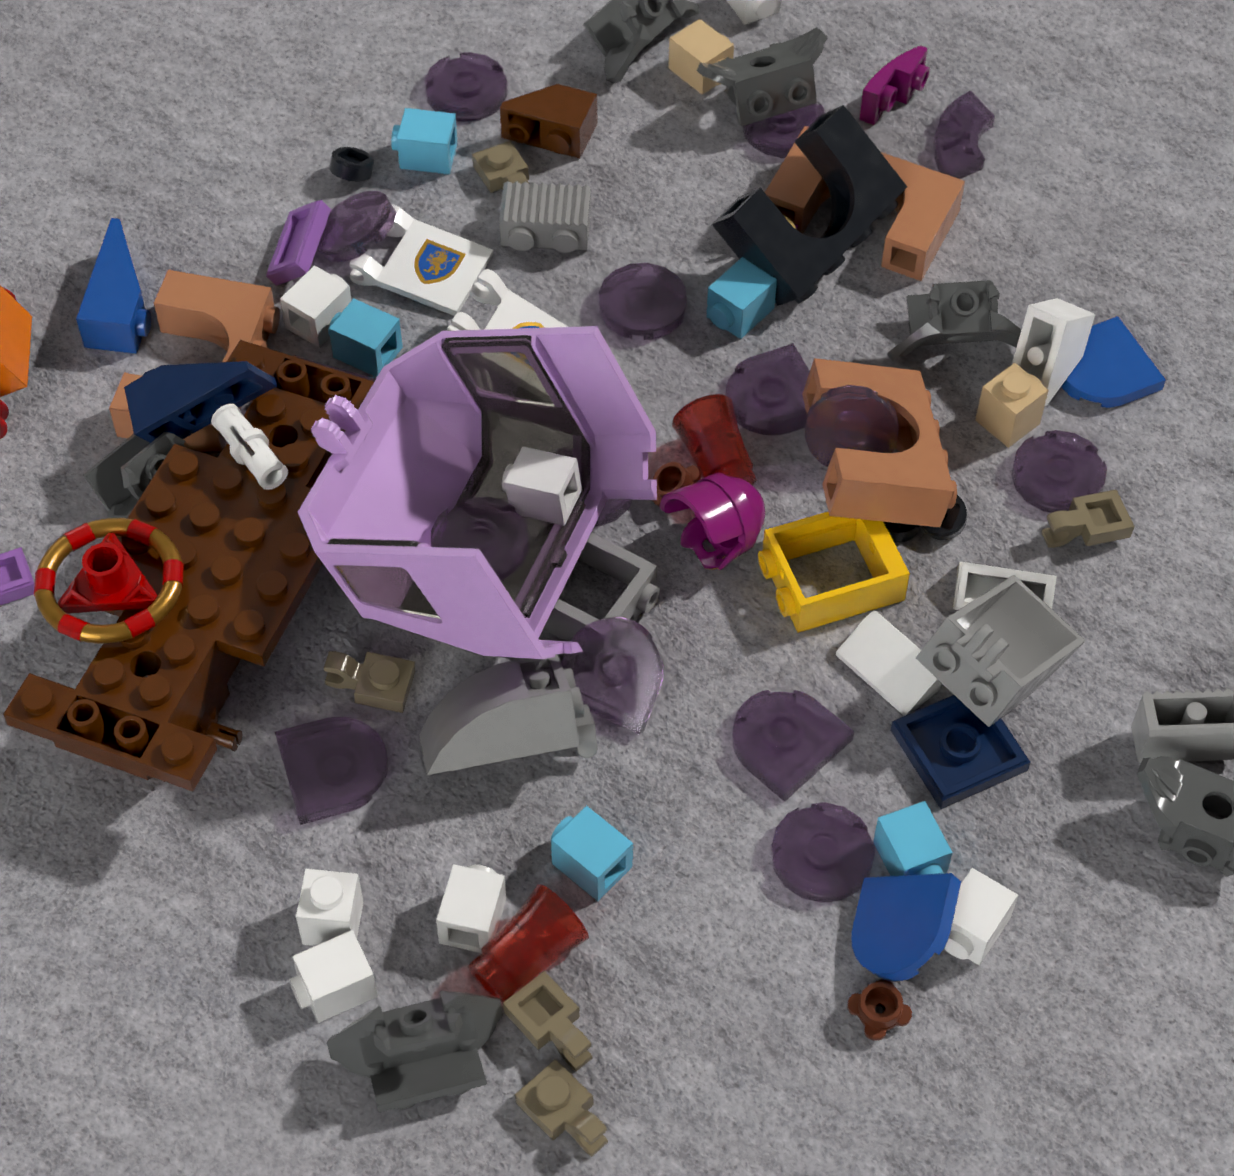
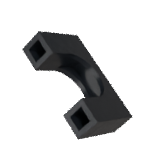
(861, 191)

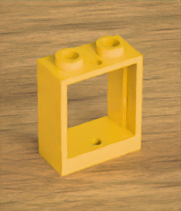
(823, 532)

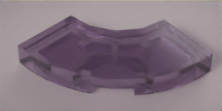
(958, 136)

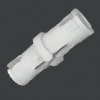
(261, 460)

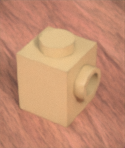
(697, 45)
(1011, 404)

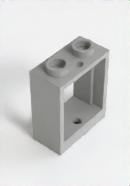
(620, 564)

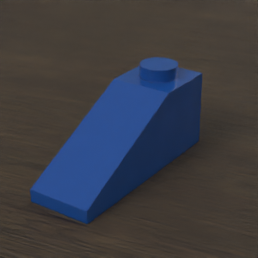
(113, 305)

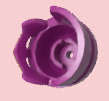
(726, 514)

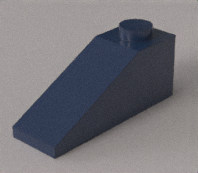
(187, 395)

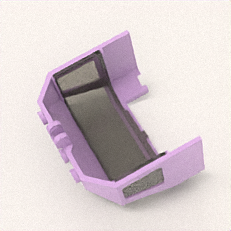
(444, 432)

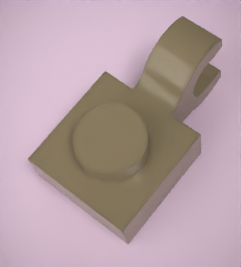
(500, 165)
(1094, 516)
(377, 682)
(546, 1015)
(561, 1103)

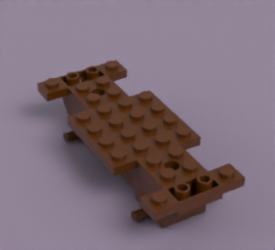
(240, 589)

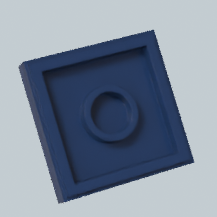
(957, 750)

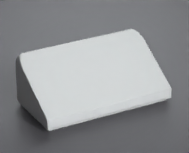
(977, 579)
(888, 663)

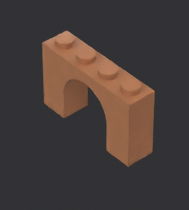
(923, 211)
(207, 311)
(887, 486)

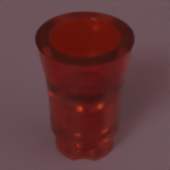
(713, 437)
(528, 944)

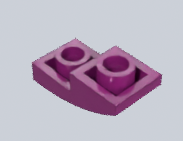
(894, 83)

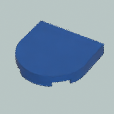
(1113, 368)
(903, 922)

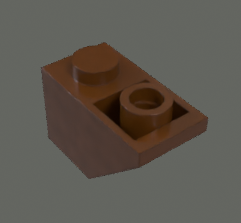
(551, 119)

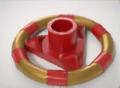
(108, 581)

